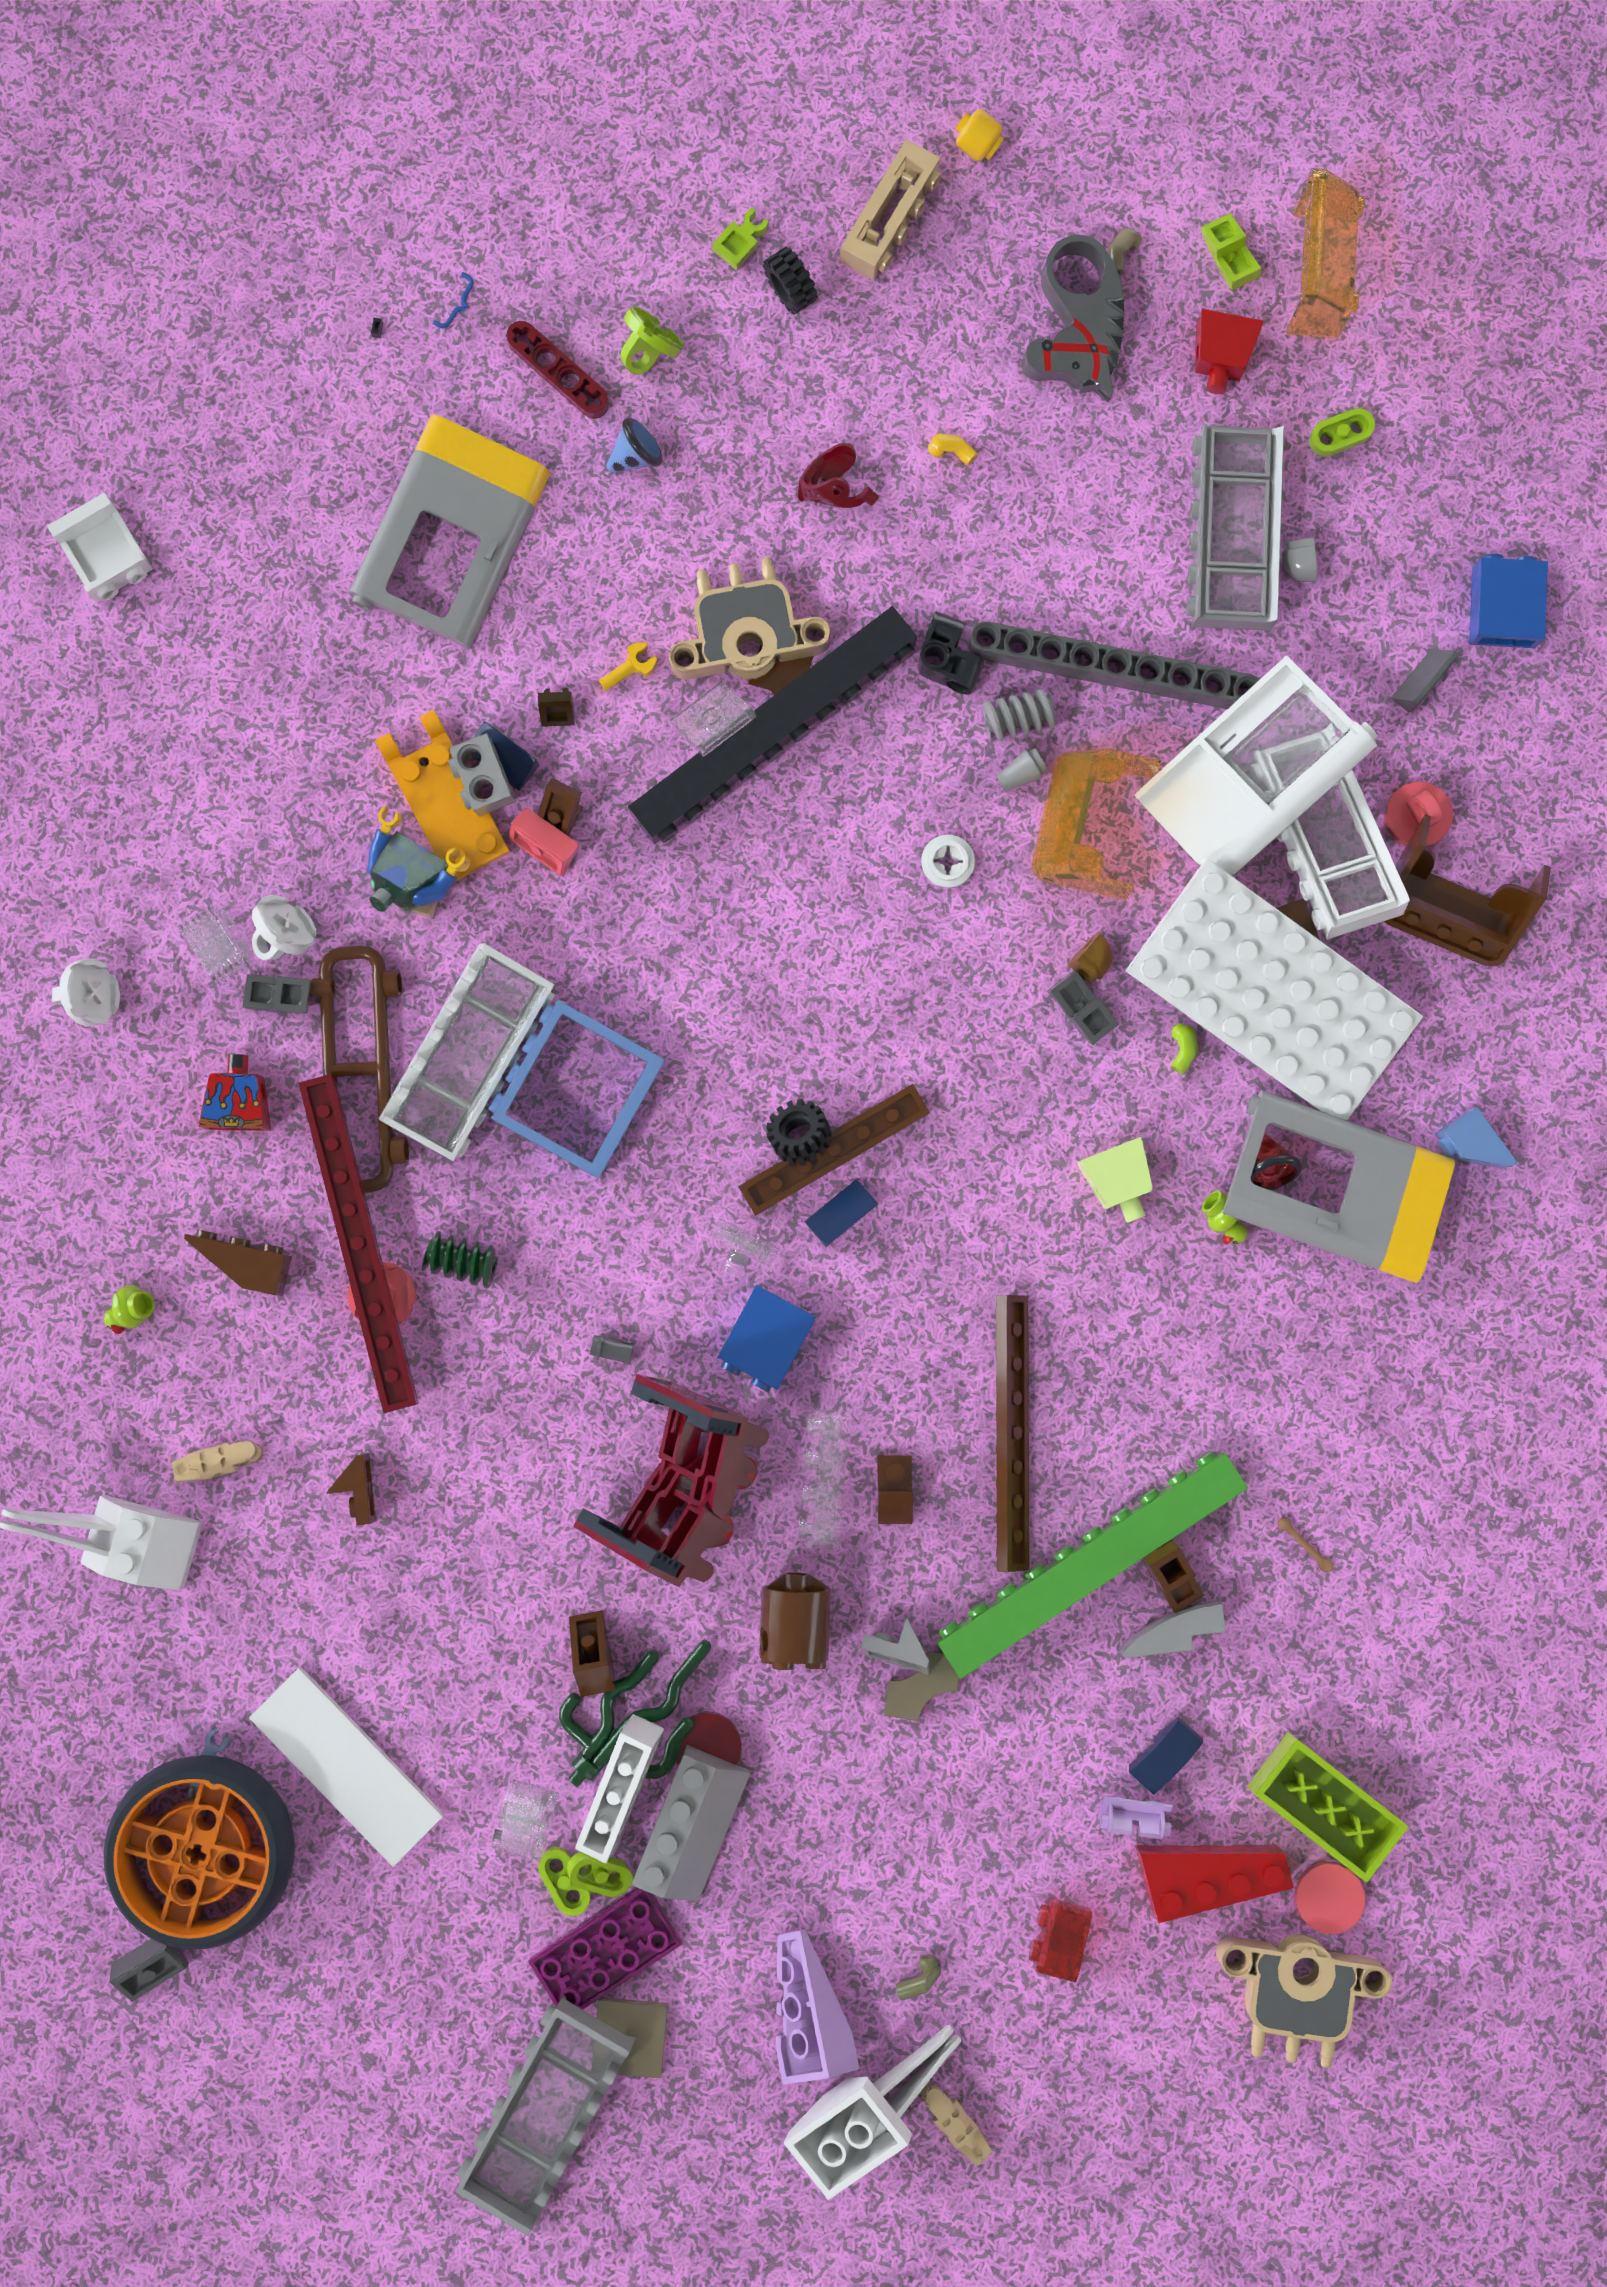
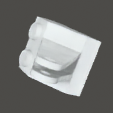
(123, 1540)
(856, 2127)

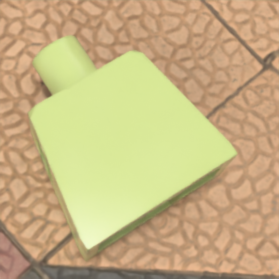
(1119, 1177)

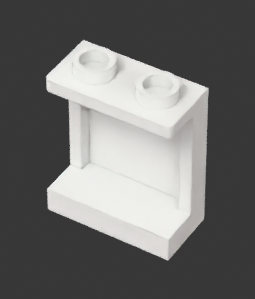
(100, 548)

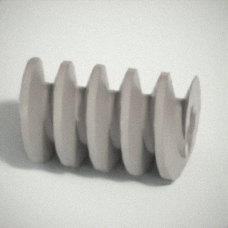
(1019, 714)

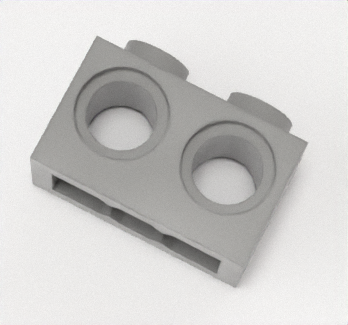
(486, 773)

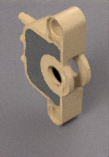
(744, 613)
(1300, 2007)

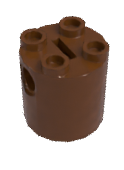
(795, 1622)

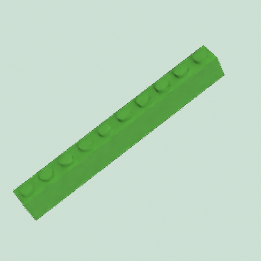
(1090, 1563)

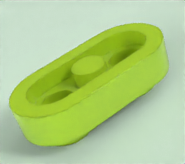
(1340, 433)
(594, 1876)
(559, 1883)

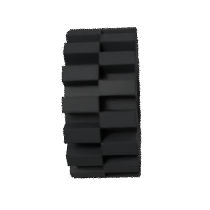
(790, 280)
(791, 1118)

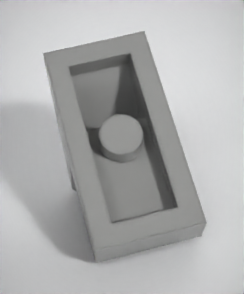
(906, 1653)

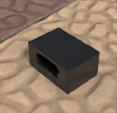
(377, 326)

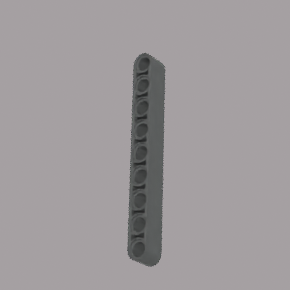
(1098, 671)

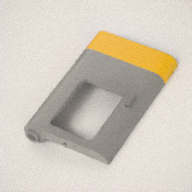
(472, 487)
(1387, 1205)

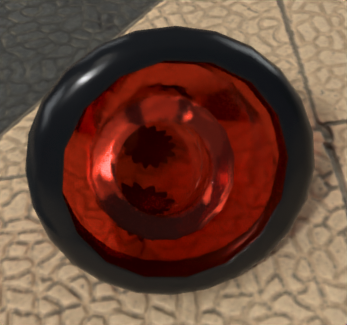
(1278, 1165)

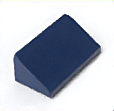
(515, 761)
(841, 1213)

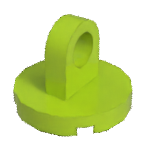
(647, 337)

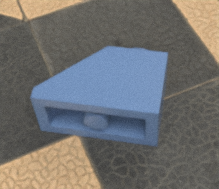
(1474, 1141)

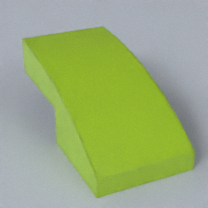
(1227, 246)

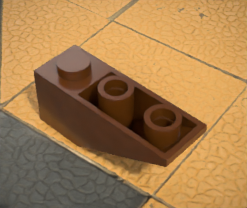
(248, 1267)

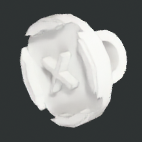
(281, 925)
(88, 992)

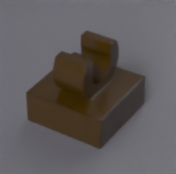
(556, 708)

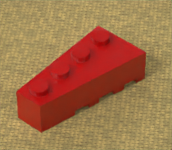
(1209, 1877)

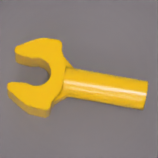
(630, 666)

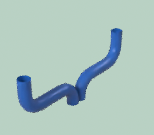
(459, 308)

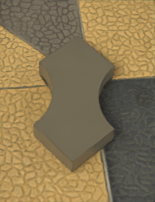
(909, 1695)

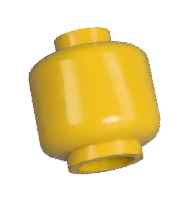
(979, 135)

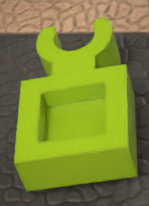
(739, 242)

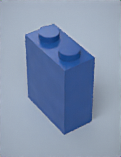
(1508, 602)
(765, 1339)

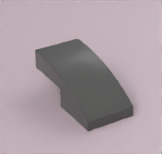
(277, 994)
(1082, 1007)

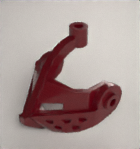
(834, 490)

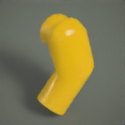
(952, 443)

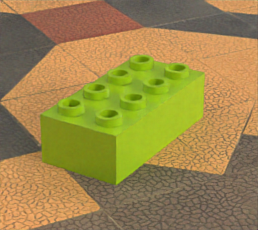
(1327, 1807)

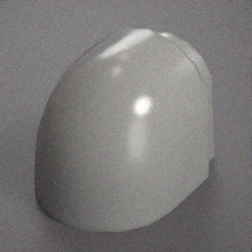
(1300, 560)

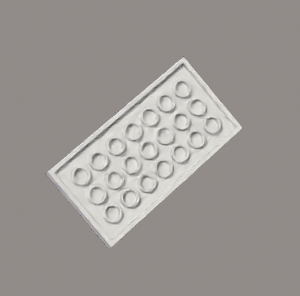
(1273, 992)

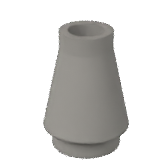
(1023, 770)

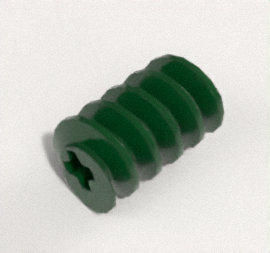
(460, 1260)

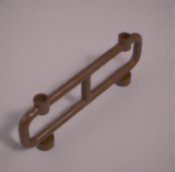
(385, 984)

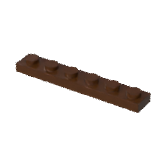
(846, 1144)

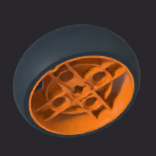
(138, 1834)

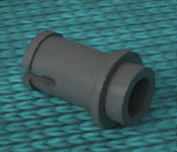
(611, 1349)

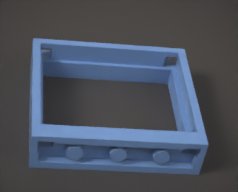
(533, 1048)

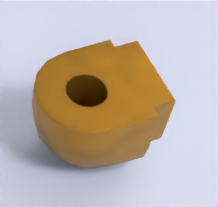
(1093, 958)

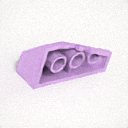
(815, 2030)

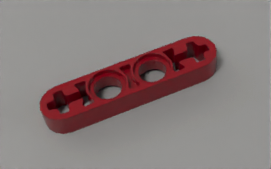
(559, 368)

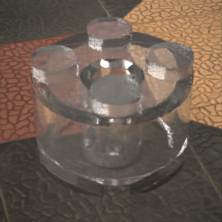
(525, 1819)

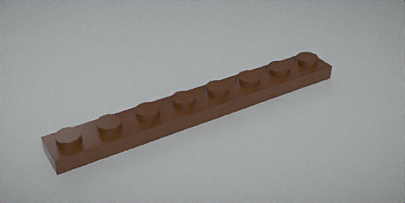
(1012, 1432)

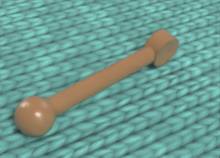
(1324, 1563)

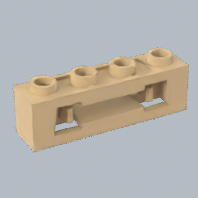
(910, 165)

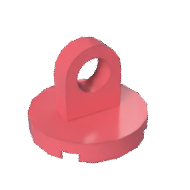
(1410, 805)

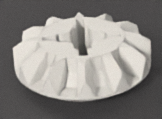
(959, 851)

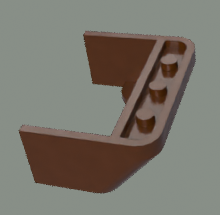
(1461, 918)

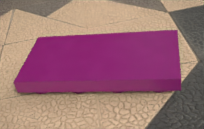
(606, 1950)

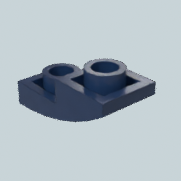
(1167, 1756)

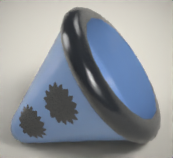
(634, 448)

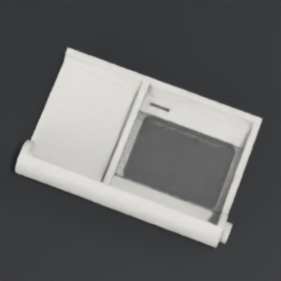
(1256, 769)

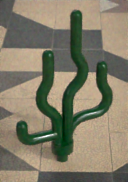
(599, 1748)

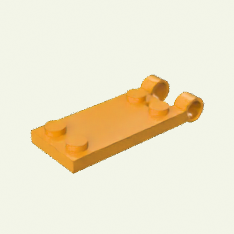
(438, 802)

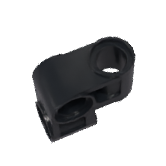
(958, 667)

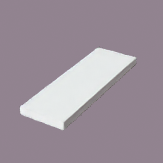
(346, 1766)

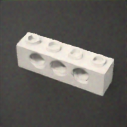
(619, 1788)

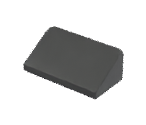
(1424, 678)
(146, 1968)

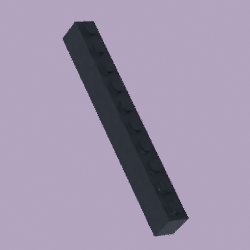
(776, 723)

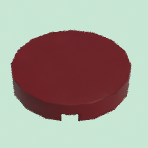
(713, 1735)

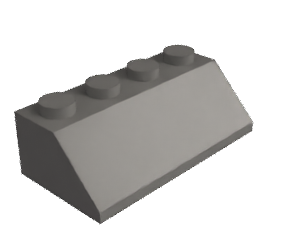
(690, 1826)

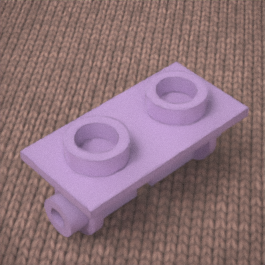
(1119, 1814)

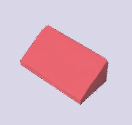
(542, 841)

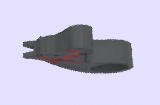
(1094, 324)

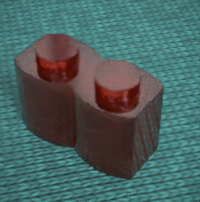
(1061, 1939)

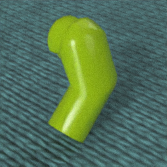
(1188, 1047)

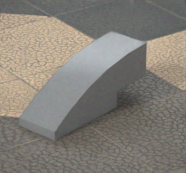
(1175, 1630)

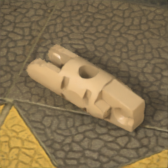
(216, 1461)
(956, 2124)

